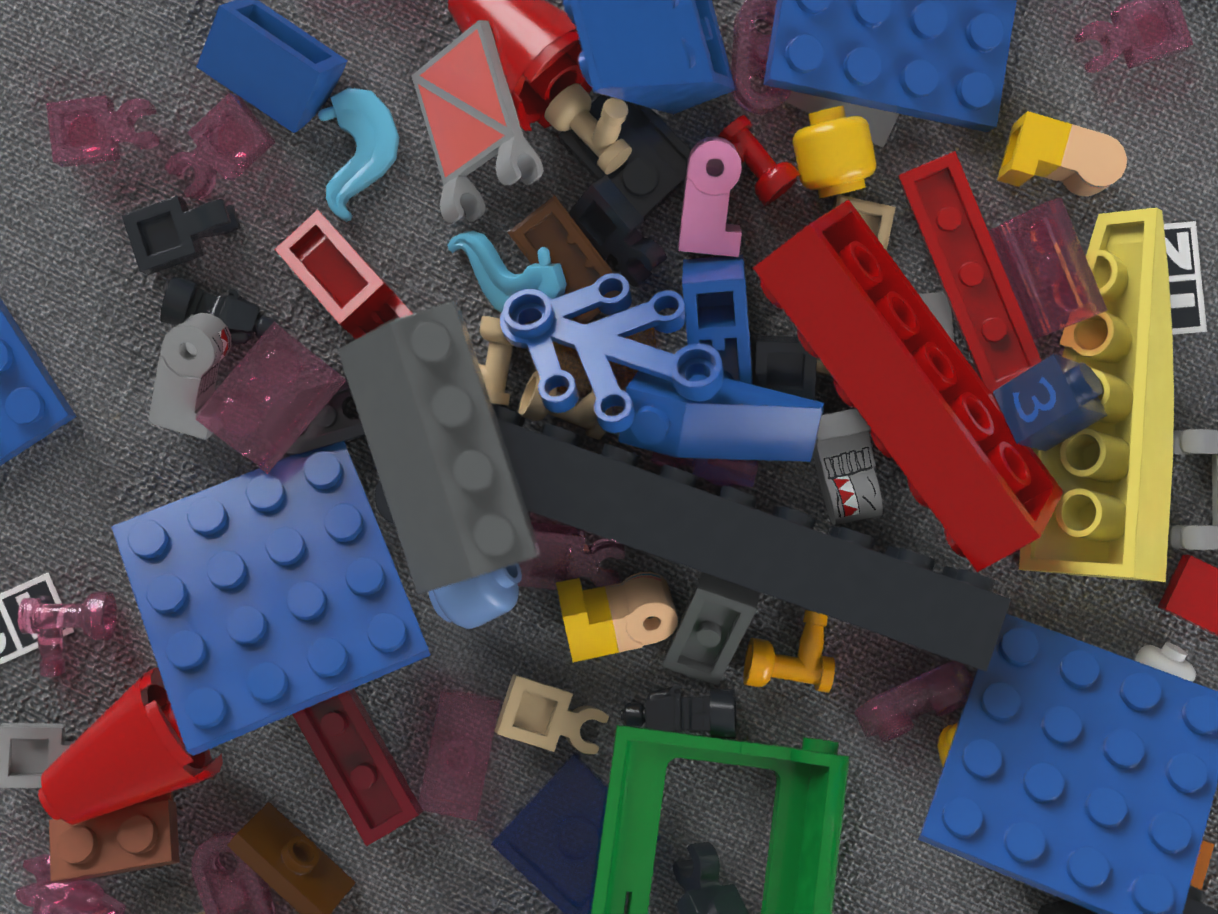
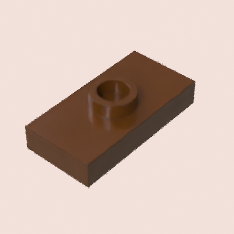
(555, 229)
(291, 863)

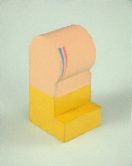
(1061, 152)
(615, 615)

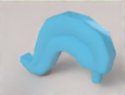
(376, 139)
(500, 283)

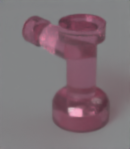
(95, 616)

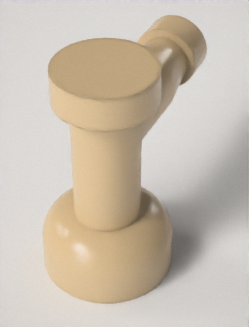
(571, 111)
(497, 361)
(581, 414)

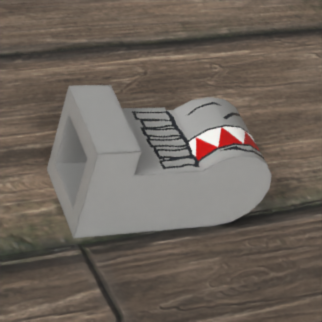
(188, 373)
(847, 468)

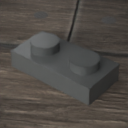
(710, 628)

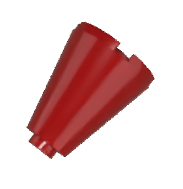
(535, 48)
(124, 758)

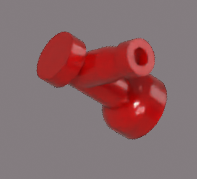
(772, 177)

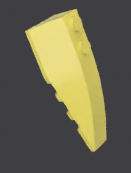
(1120, 467)

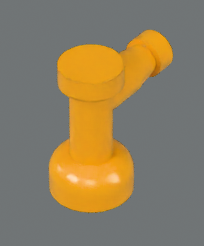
(808, 666)

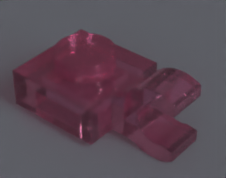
(64, 898)

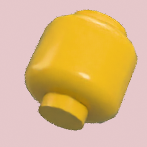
(834, 152)

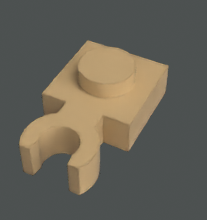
(540, 714)

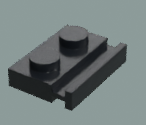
(656, 160)

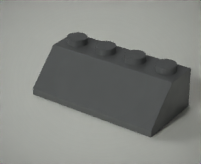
(438, 448)

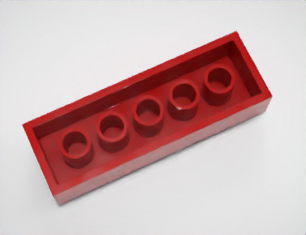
(910, 386)

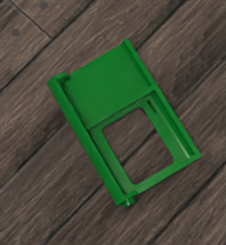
(803, 826)

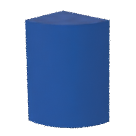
(270, 62)

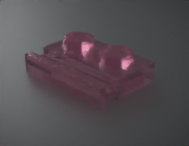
(1047, 268)
(270, 397)

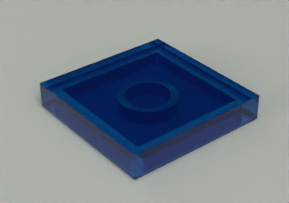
(559, 836)

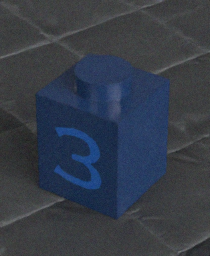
(1051, 402)

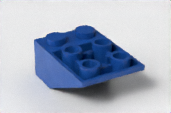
(652, 51)

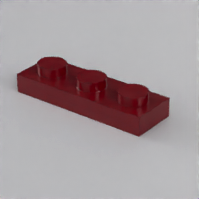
(358, 765)

